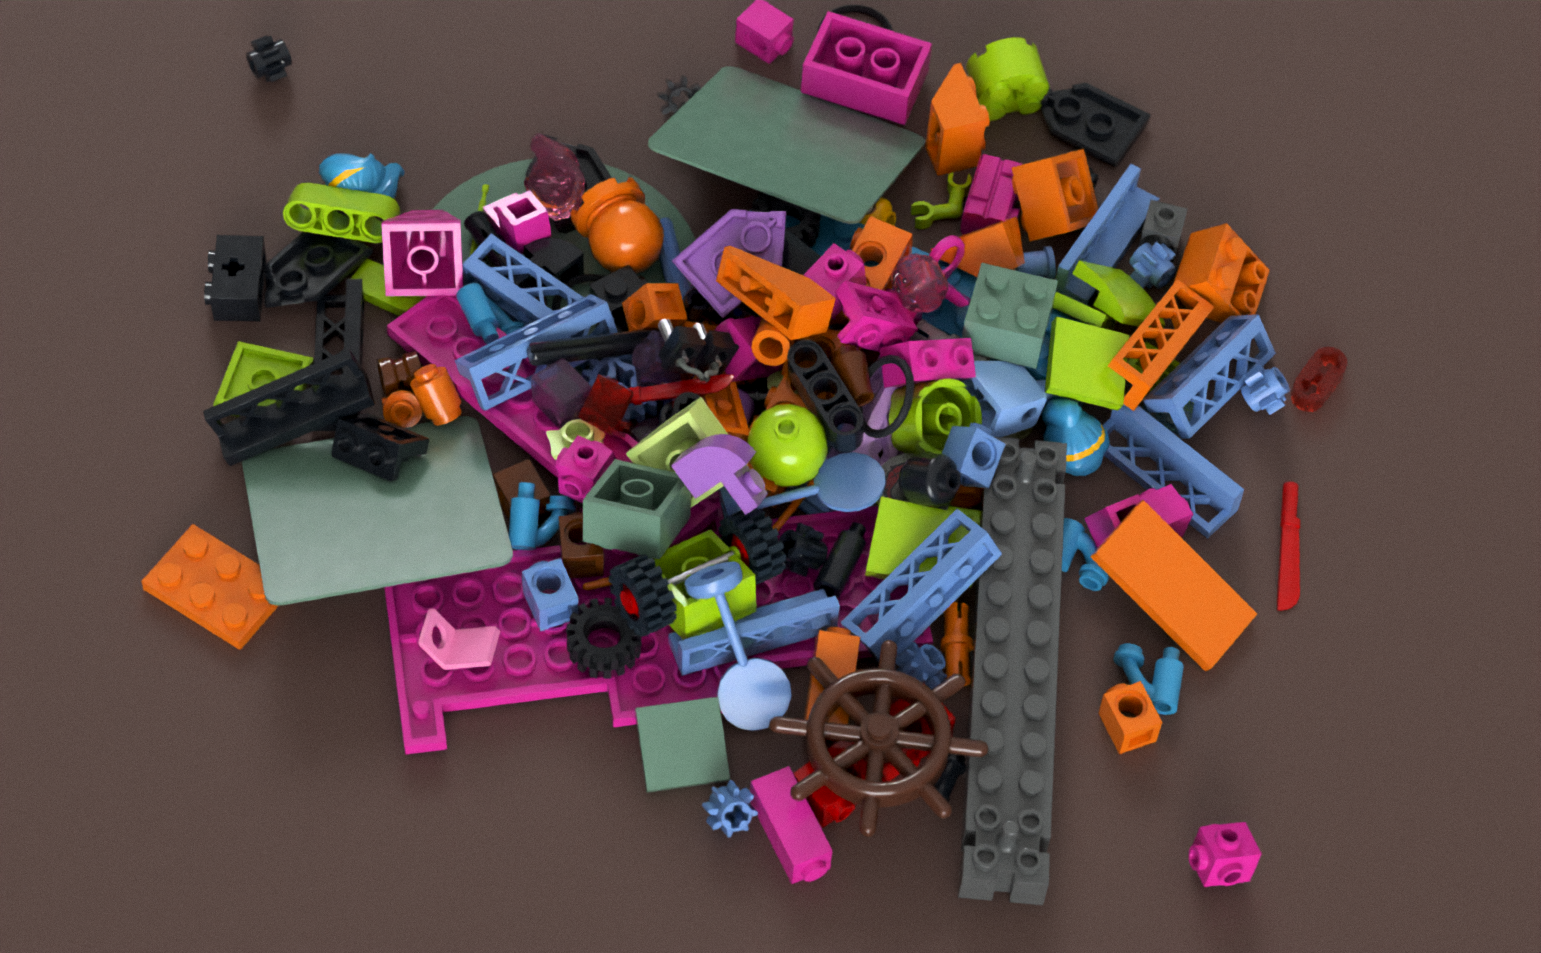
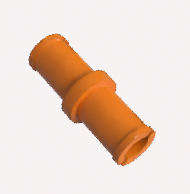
(956, 641)

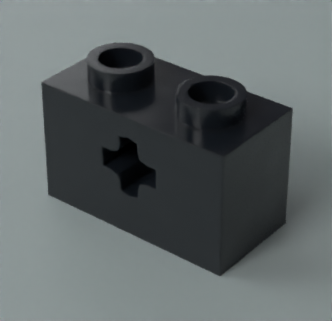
(236, 278)

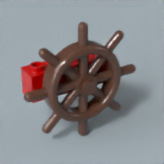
(879, 744)

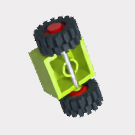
(654, 590)

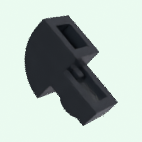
(554, 256)

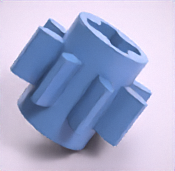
(1153, 265)
(1265, 389)
(923, 664)
(730, 808)

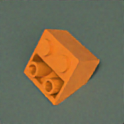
(956, 124)
(1222, 272)

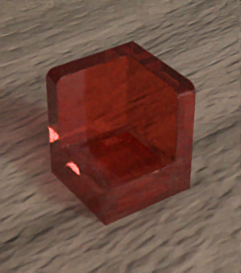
(607, 406)

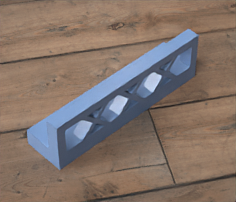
(1106, 235)
(514, 301)
(513, 348)
(1208, 363)
(1179, 461)
(928, 591)
(759, 632)

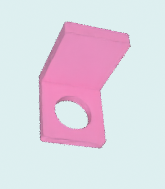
(458, 647)

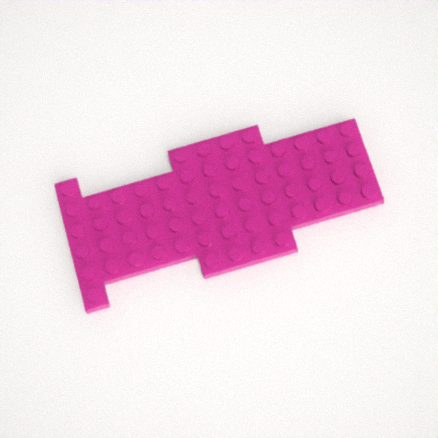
(537, 664)

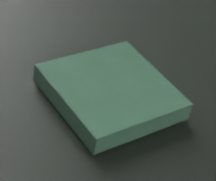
(682, 744)

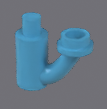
(484, 314)
(524, 518)
(1075, 538)
(1166, 678)

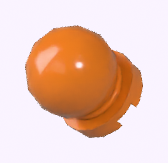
(619, 226)

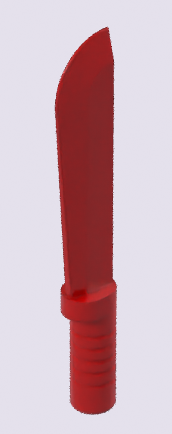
(673, 389)
(1289, 559)

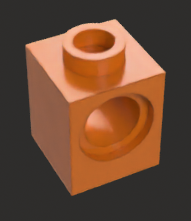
(653, 304)
(1125, 731)

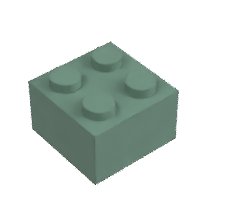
(1009, 315)
(636, 509)

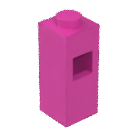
(791, 827)

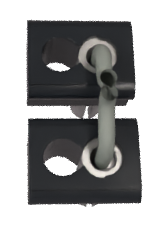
(687, 345)

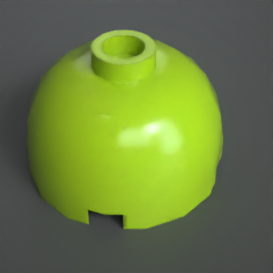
(788, 445)

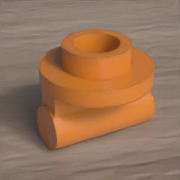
(402, 409)

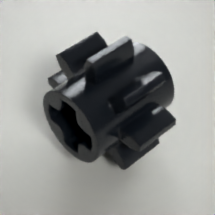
(269, 58)
(674, 90)
(803, 549)

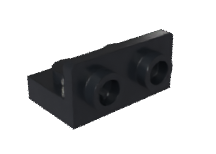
(376, 444)

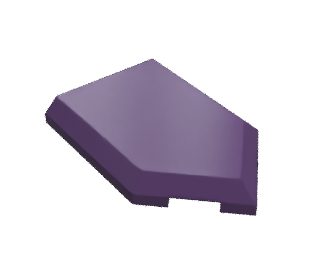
(749, 231)

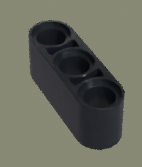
(824, 378)

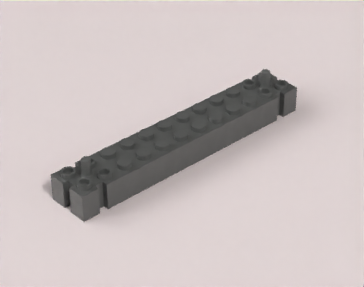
(1015, 679)

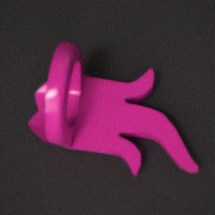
(953, 294)

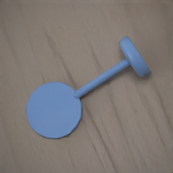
(843, 484)
(753, 687)

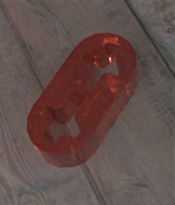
(1325, 383)

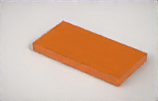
(1174, 585)

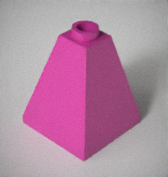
(422, 254)

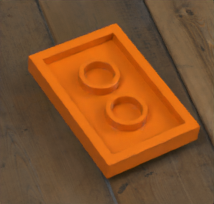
(211, 586)

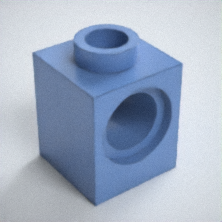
(974, 454)
(553, 608)

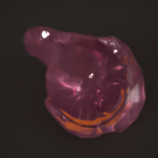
(555, 178)

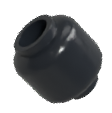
(929, 479)

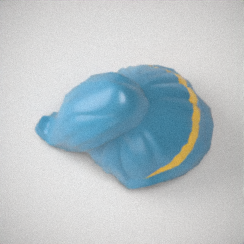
(361, 174)
(1082, 432)

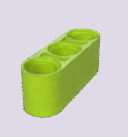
(323, 215)

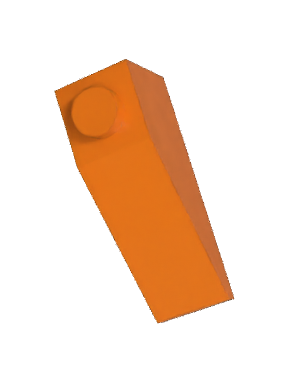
(778, 295)

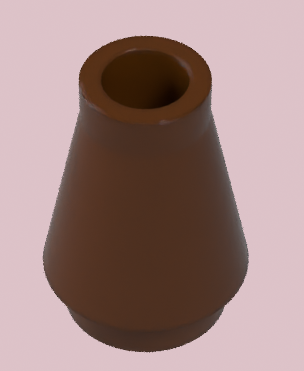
(853, 370)

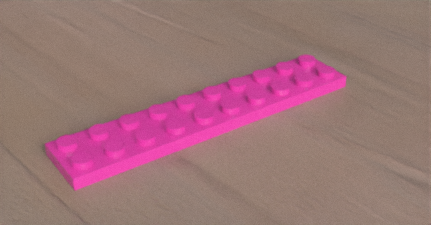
(442, 334)

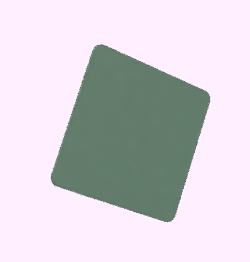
(788, 144)
(346, 531)

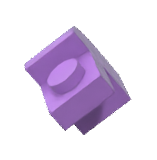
(722, 460)

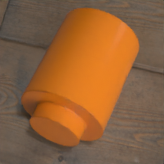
(770, 345)

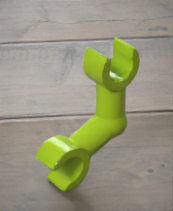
(952, 209)

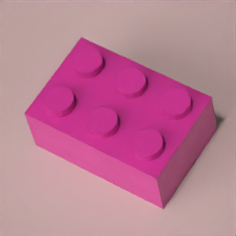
(866, 68)

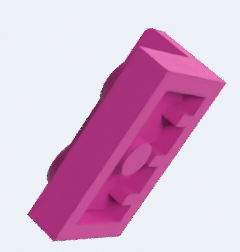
(875, 317)

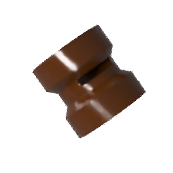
(398, 372)

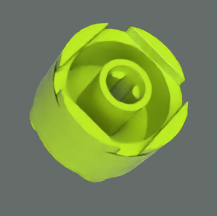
(1008, 77)
(932, 415)

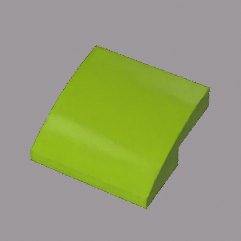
(1119, 293)

